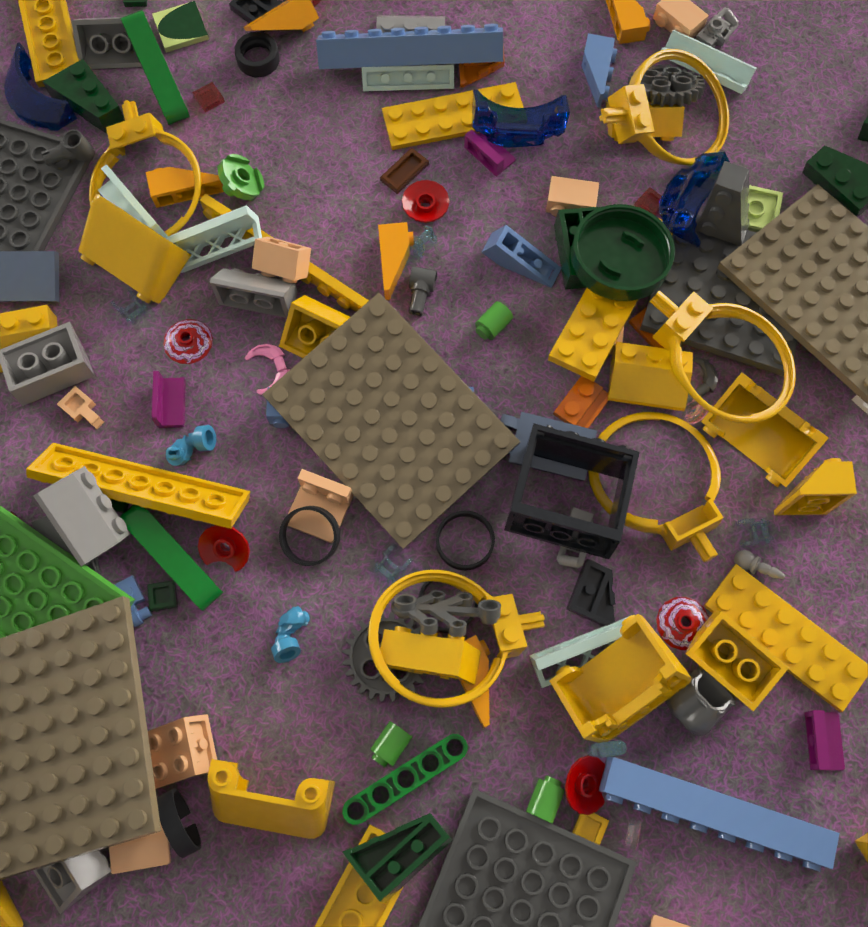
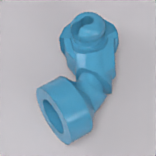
(202, 438)
(287, 647)

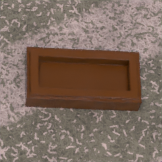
(404, 170)

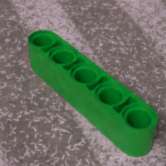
(155, 67)
(171, 556)
(391, 782)

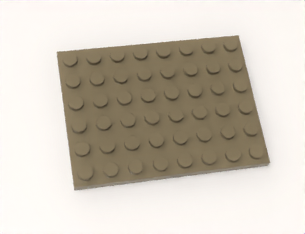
(813, 281)
(391, 420)
(73, 740)

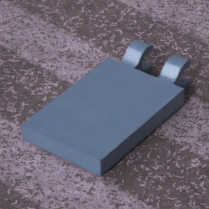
(29, 276)
(524, 427)

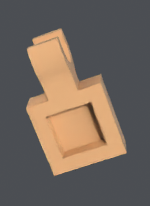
(79, 405)

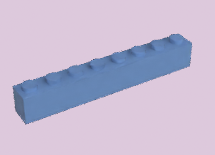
(410, 47)
(719, 812)

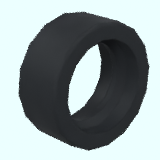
(258, 68)

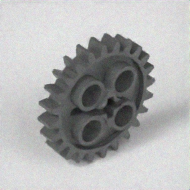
(671, 85)
(360, 656)

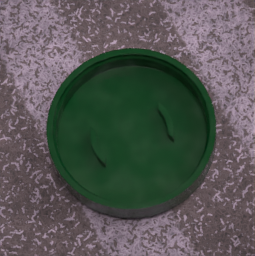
(622, 252)

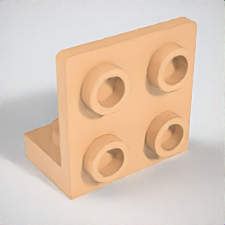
(322, 493)
(181, 749)
(140, 853)

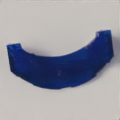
(29, 103)
(518, 126)
(687, 193)

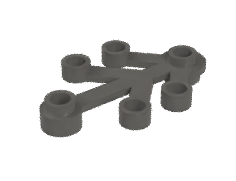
(409, 606)

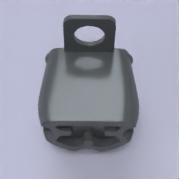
(701, 703)

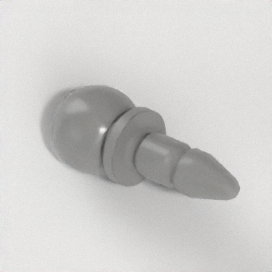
(748, 561)

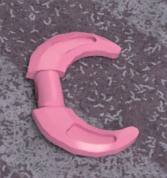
(273, 353)

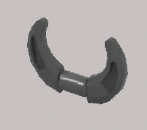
(710, 378)

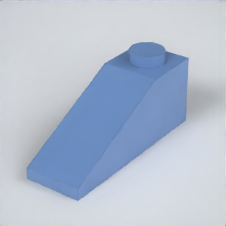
(518, 255)

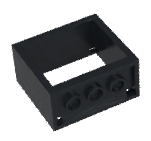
(582, 453)

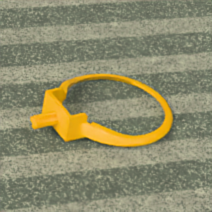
(632, 115)
(133, 130)
(684, 321)
(687, 527)
(507, 631)

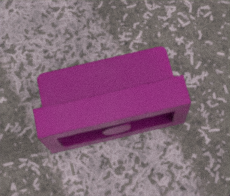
(492, 156)
(168, 401)
(824, 740)

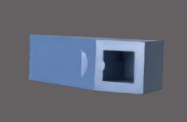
(596, 63)

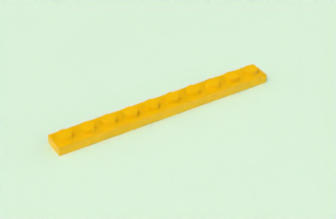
(325, 283)

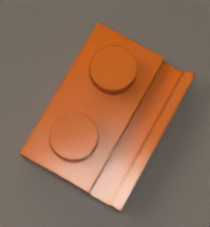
(582, 403)

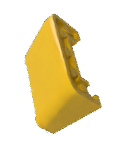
(130, 250)
(776, 444)
(620, 682)
(300, 817)

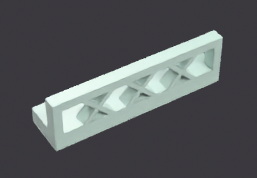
(728, 70)
(408, 77)
(119, 195)
(214, 233)
(579, 645)

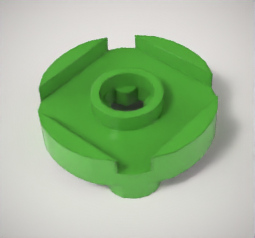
(240, 178)

